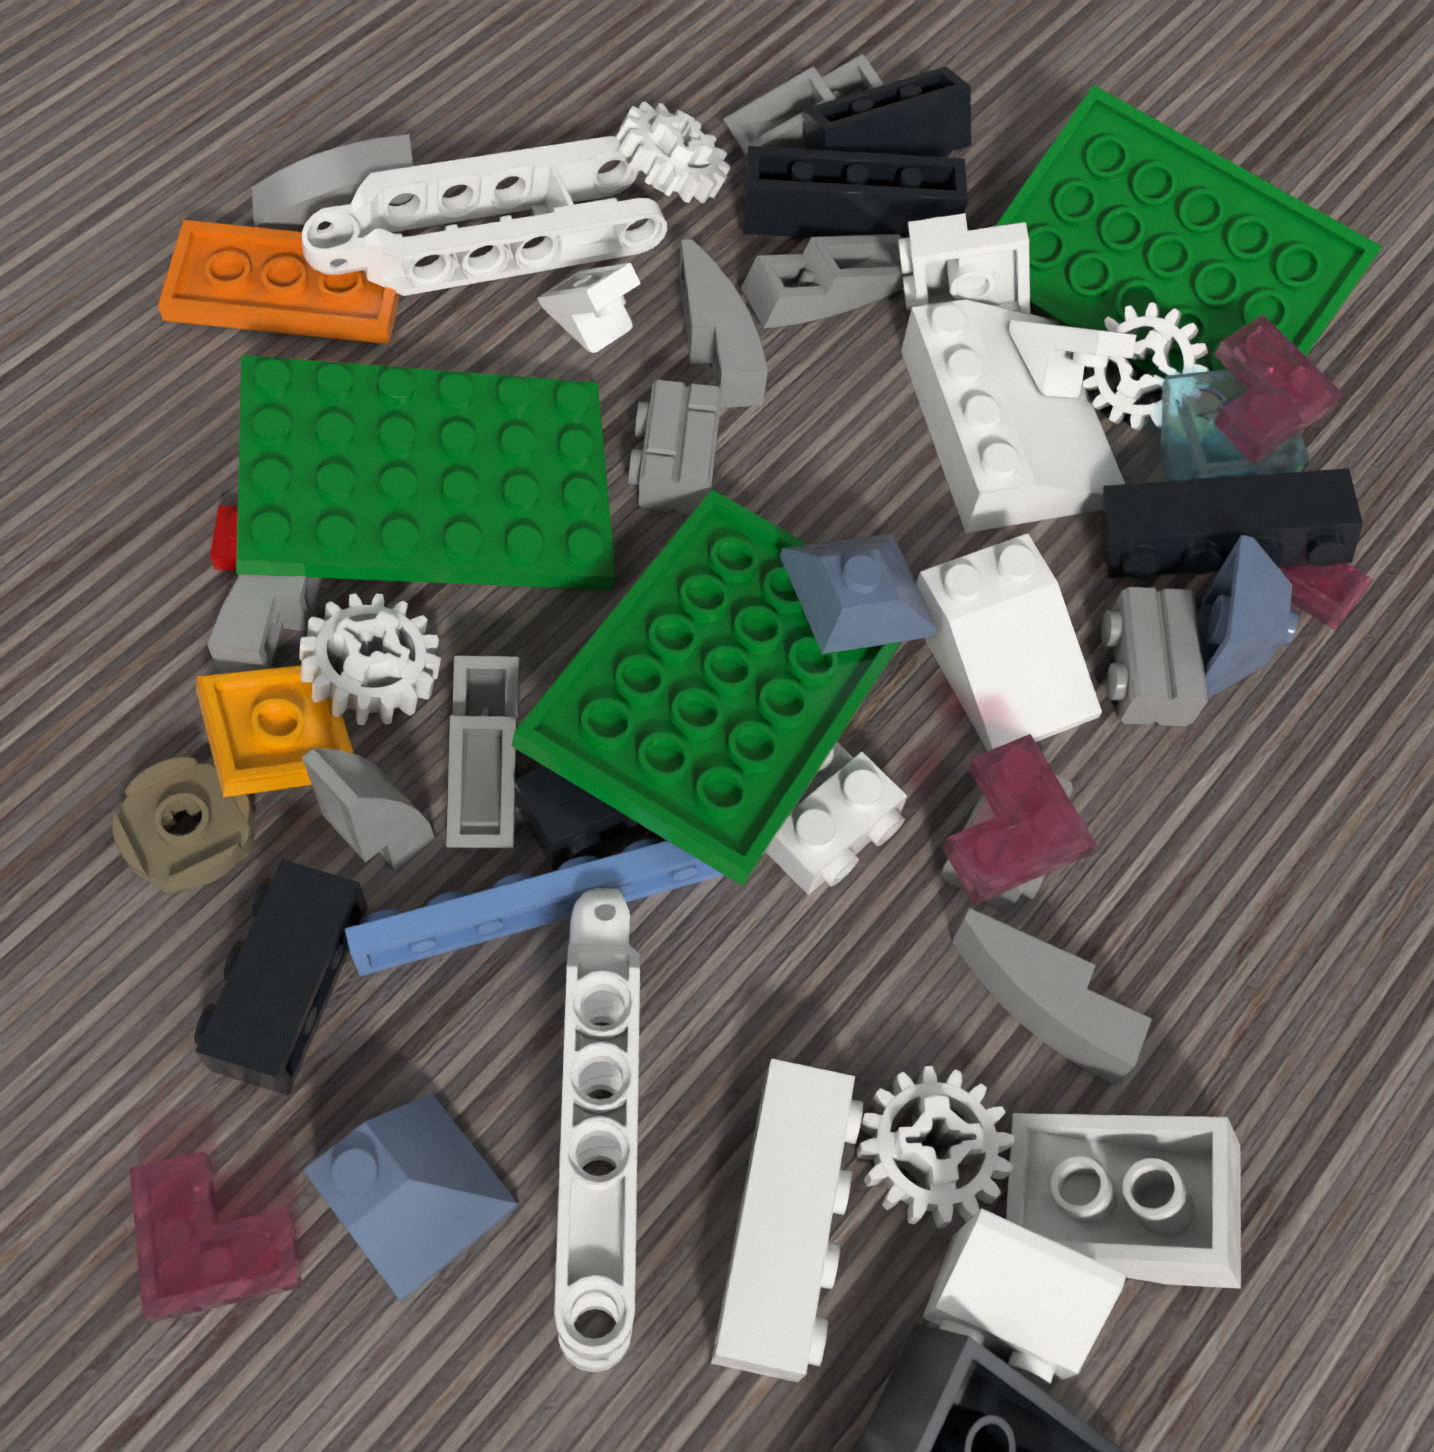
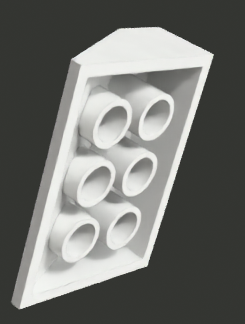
(998, 438)

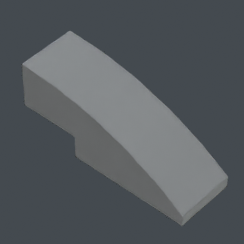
(778, 115)
(326, 181)
(824, 280)
(720, 329)
(255, 618)
(481, 753)
(366, 806)
(1051, 996)

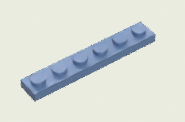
(517, 904)

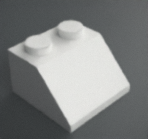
(1023, 1296)

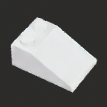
(1008, 643)
(1133, 1192)

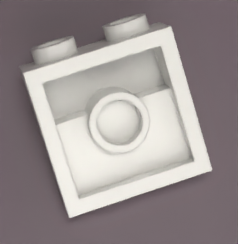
(966, 264)
(836, 818)

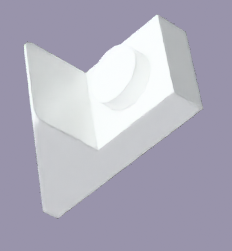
(593, 304)
(1059, 353)

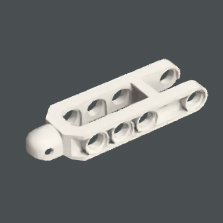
(547, 186)
(598, 1211)

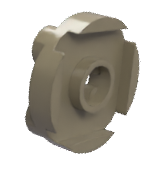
(178, 859)

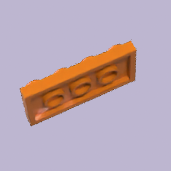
(265, 284)

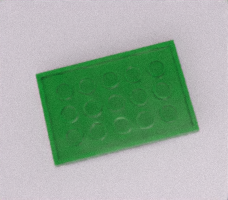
(1152, 217)
(421, 476)
(704, 694)

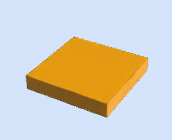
(263, 726)

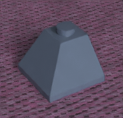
(857, 593)
(1244, 616)
(411, 1192)

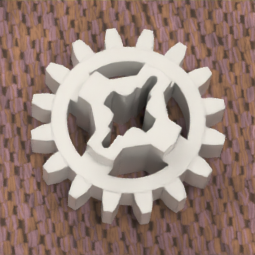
(673, 152)
(1158, 343)
(370, 658)
(936, 1176)

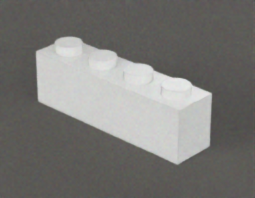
(786, 1222)

